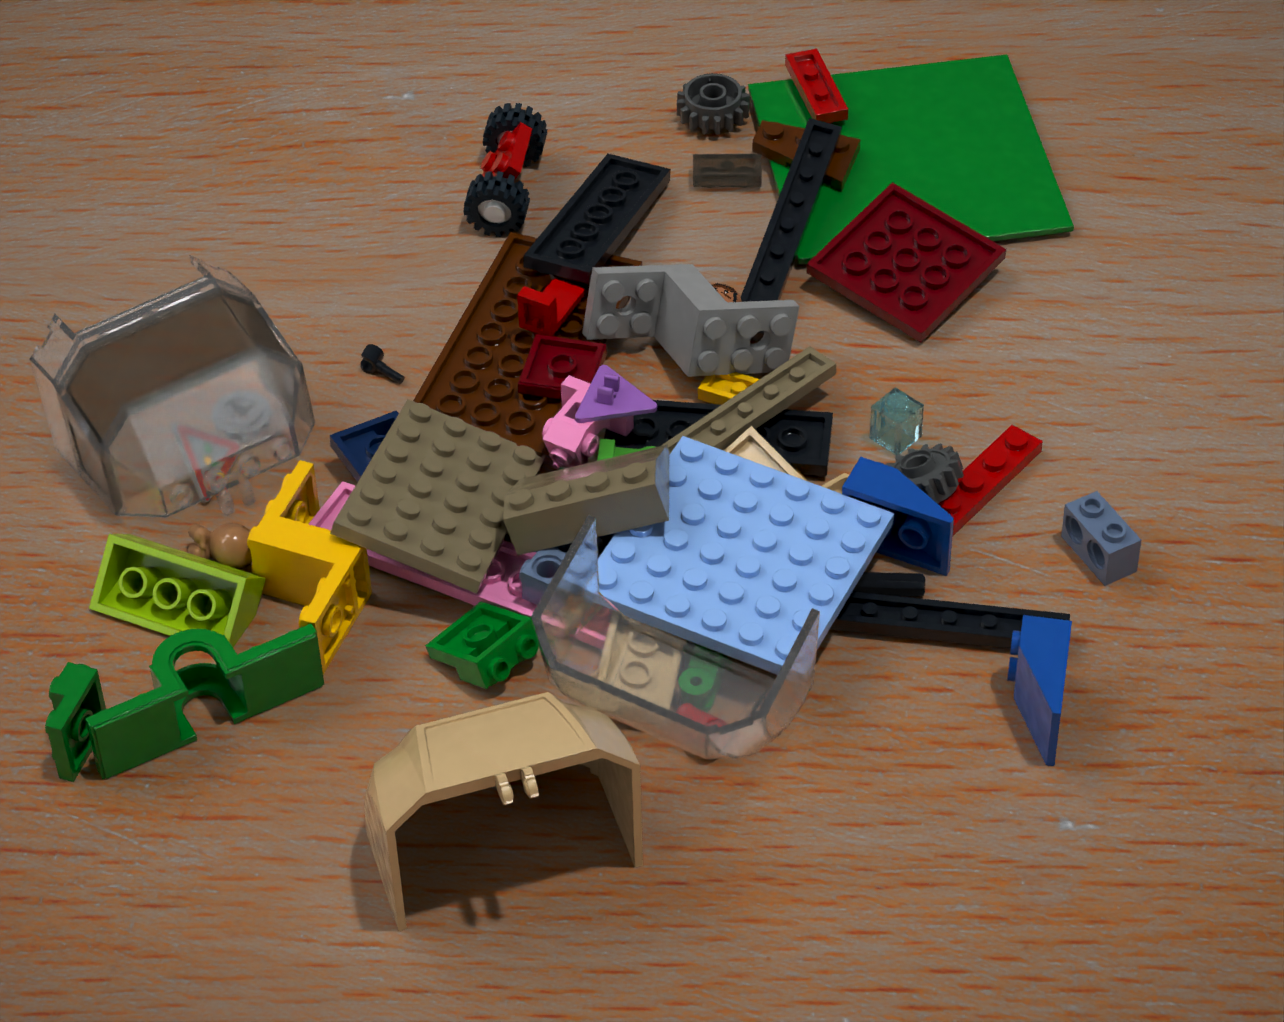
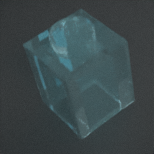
(896, 421)

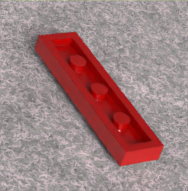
(990, 474)

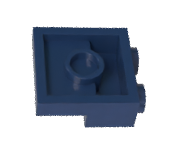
(359, 443)

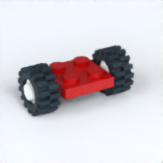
(511, 139)

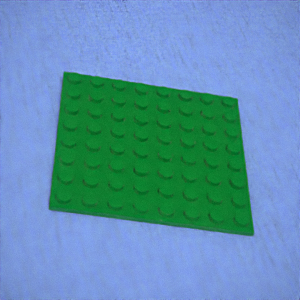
(940, 132)

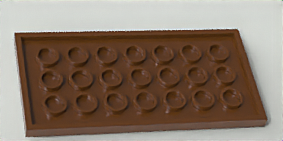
(488, 350)

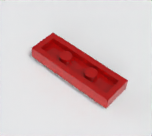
(816, 86)

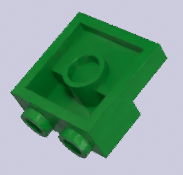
(485, 644)
(74, 697)

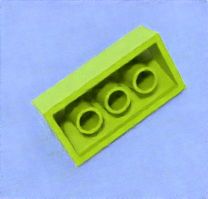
(173, 589)

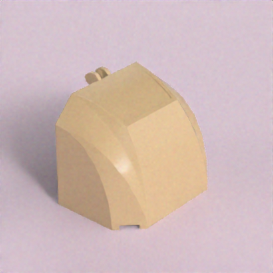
(489, 751)

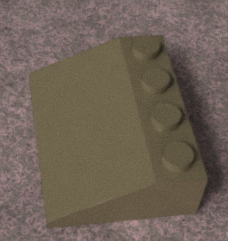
(616, 491)

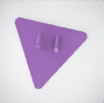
(611, 398)

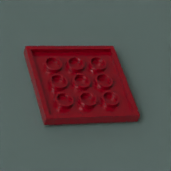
(906, 261)

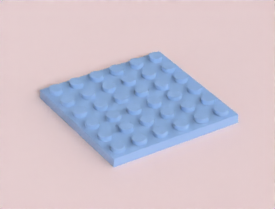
(741, 556)

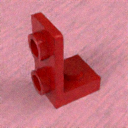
(548, 309)

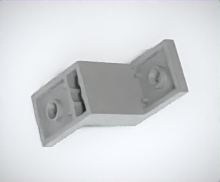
(689, 319)

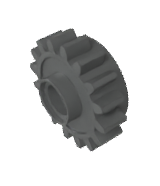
(713, 103)
(932, 470)

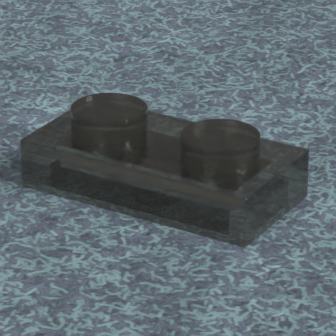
(727, 170)

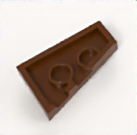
(781, 142)

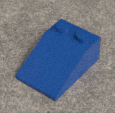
(920, 526)
(1040, 678)

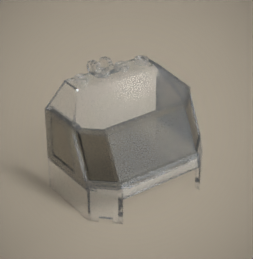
(175, 398)

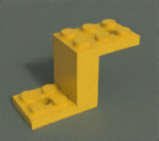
(310, 563)

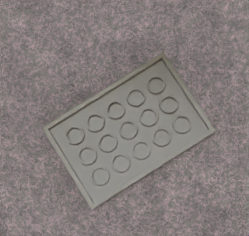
(436, 495)

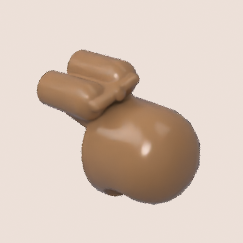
(225, 544)

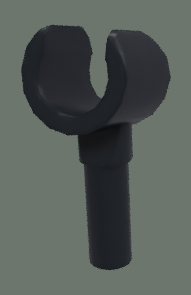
(372, 362)

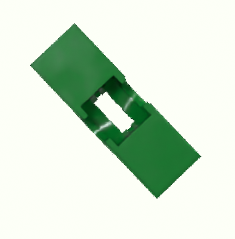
(241, 682)

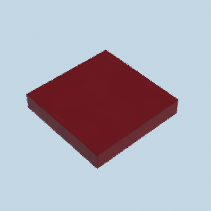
(554, 359)

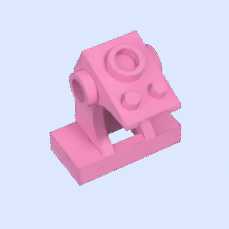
(573, 442)

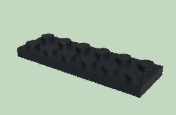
(597, 218)
(796, 435)

